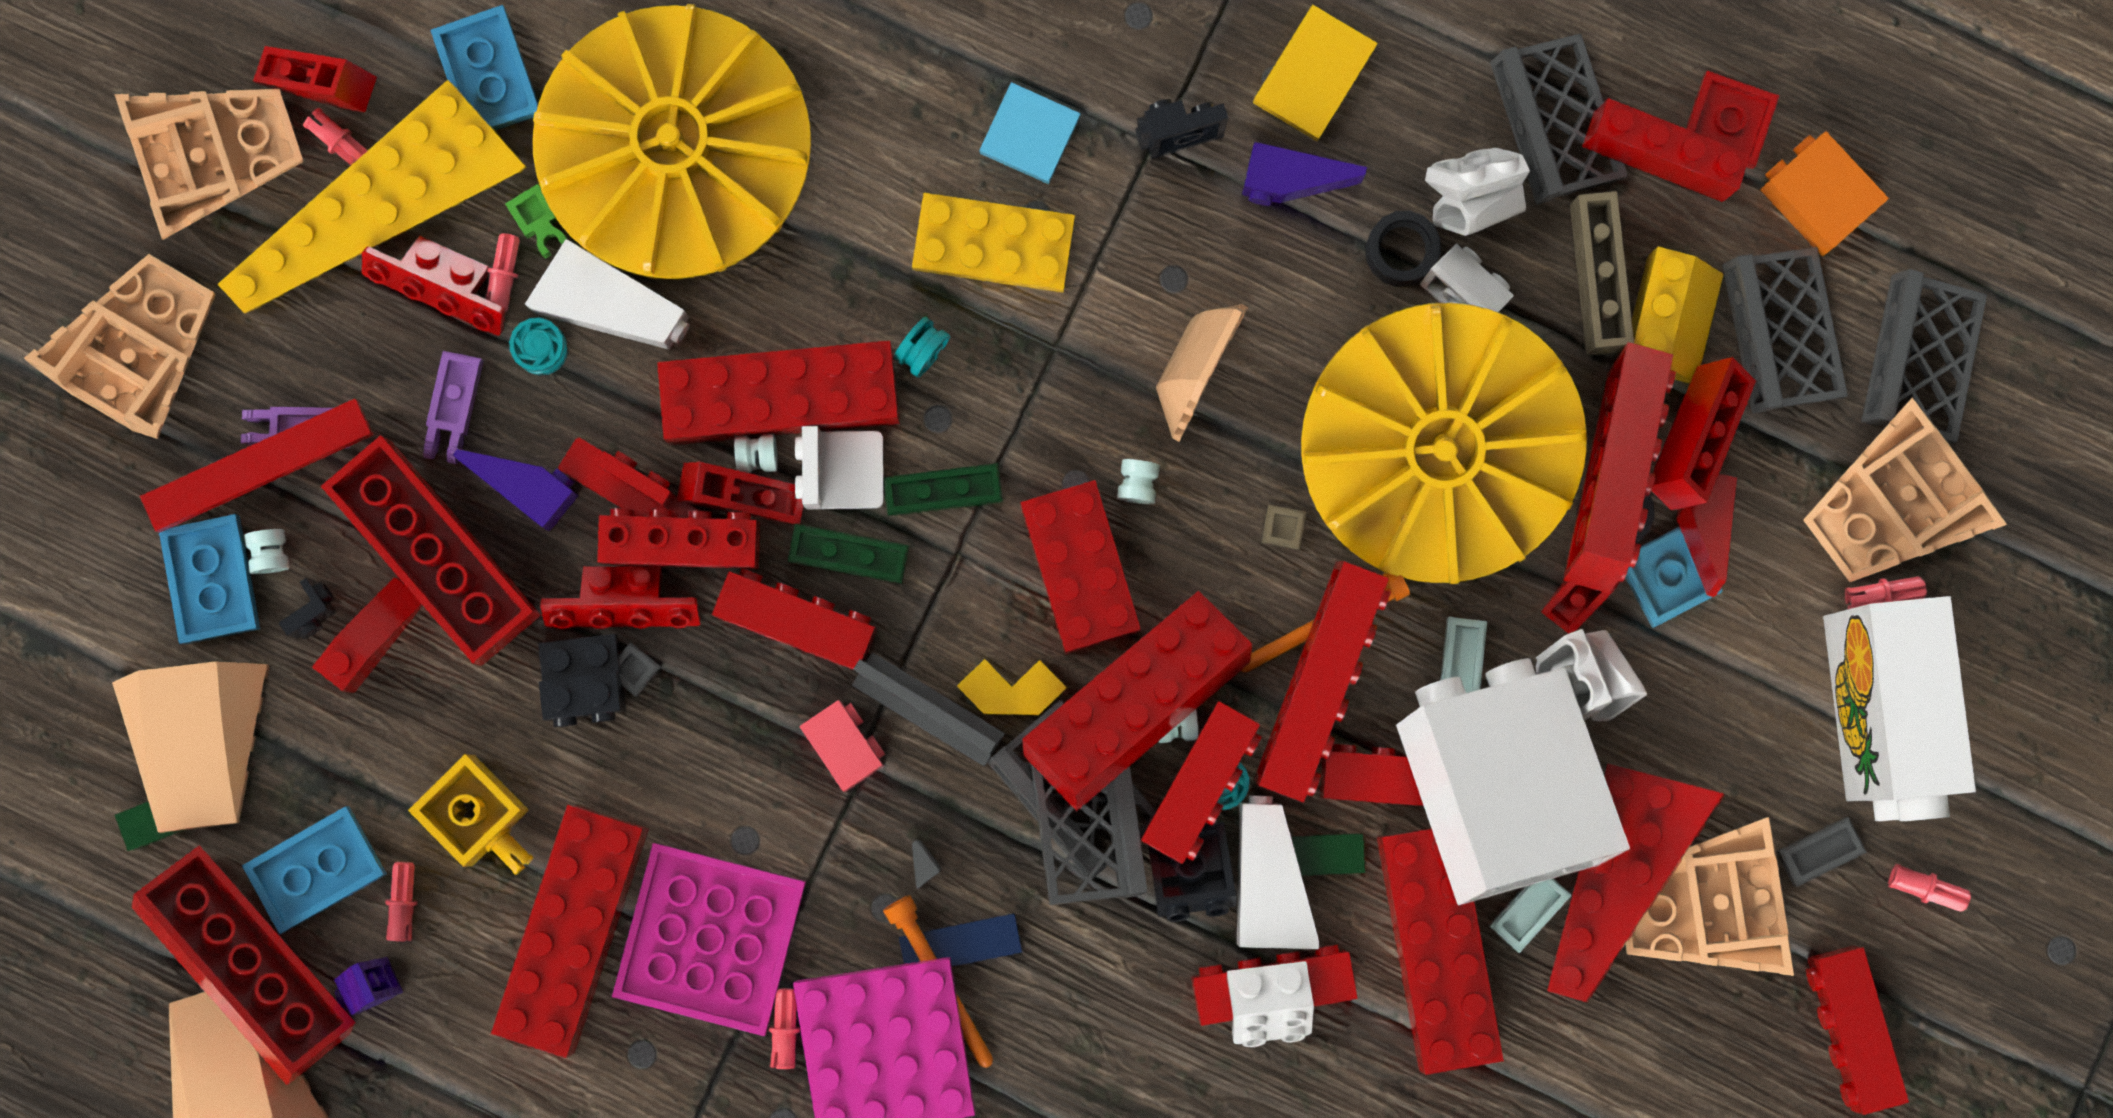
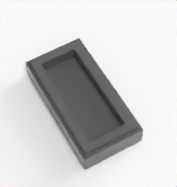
(1821, 851)

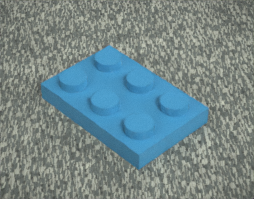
(487, 66)
(209, 579)
(314, 870)

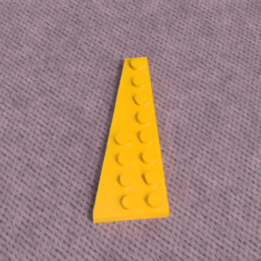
(410, 175)

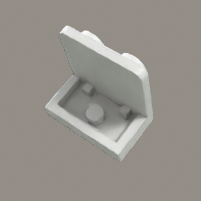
(840, 469)
(1270, 1003)

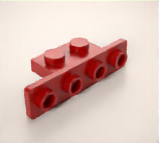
(439, 280)
(619, 481)
(620, 599)

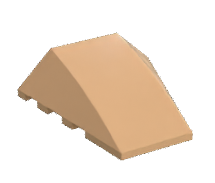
(207, 149)
(130, 345)
(1195, 363)
(1900, 500)
(193, 738)
(1722, 906)
(223, 1074)

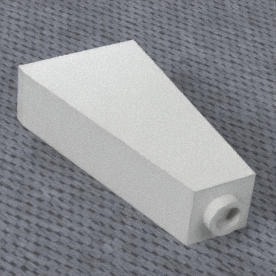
(601, 298)
(1270, 887)

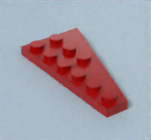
(1612, 898)

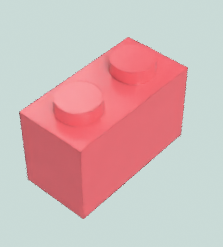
(843, 745)

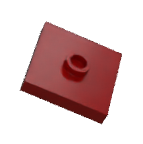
(1733, 114)

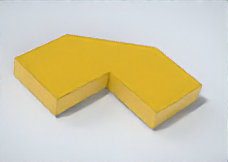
(1026, 697)

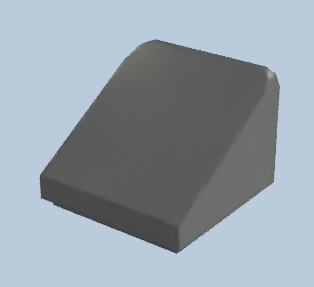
(924, 863)

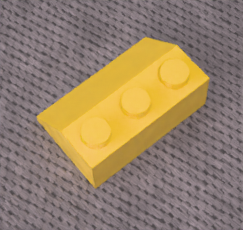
(1676, 308)

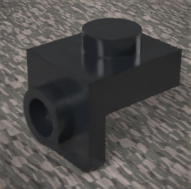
(308, 619)

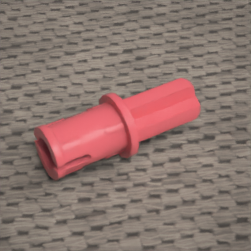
(336, 138)
(502, 273)
(1885, 591)
(1929, 888)
(401, 903)
(784, 1030)

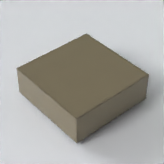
(1283, 527)

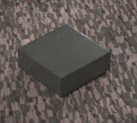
(636, 669)

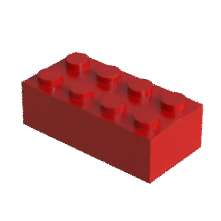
(1080, 567)

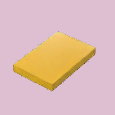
(1315, 73)

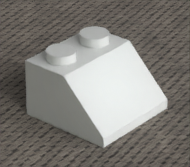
(1463, 280)

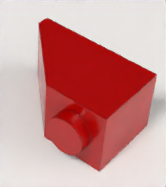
(1573, 605)

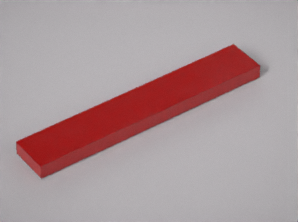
(256, 465)

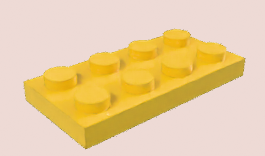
(993, 242)

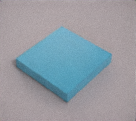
(1029, 133)
(1666, 578)

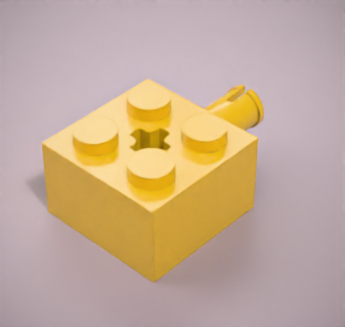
(495, 814)

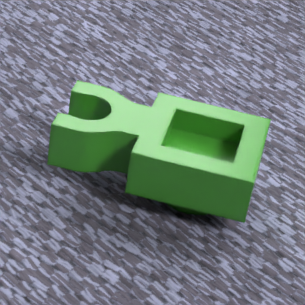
(535, 217)

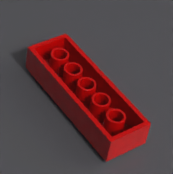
(778, 392)
(1620, 468)
(431, 550)
(1321, 680)
(1137, 700)
(570, 931)
(1438, 958)
(242, 964)

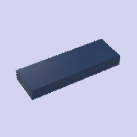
(970, 941)

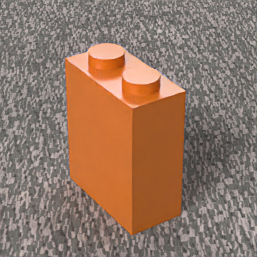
(1822, 192)

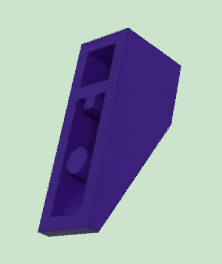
(1287, 175)
(527, 486)
(366, 985)

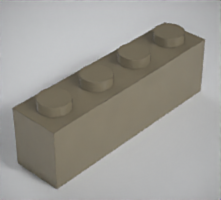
(1601, 273)

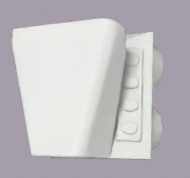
(1478, 189)
(1596, 671)

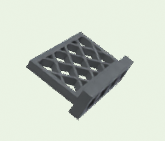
(1527, 117)
(1753, 329)
(1896, 341)
(927, 708)
(1020, 782)
(1124, 838)

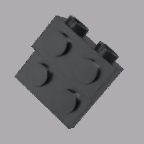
(1169, 129)
(581, 680)
(1196, 884)

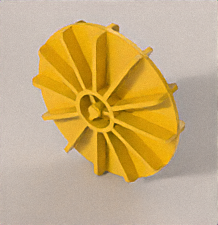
(671, 142)
(1443, 442)

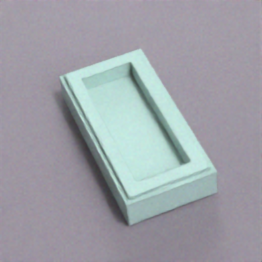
(1464, 651)
(1529, 912)

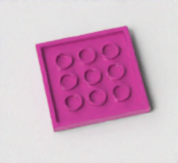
(709, 939)
(885, 1043)

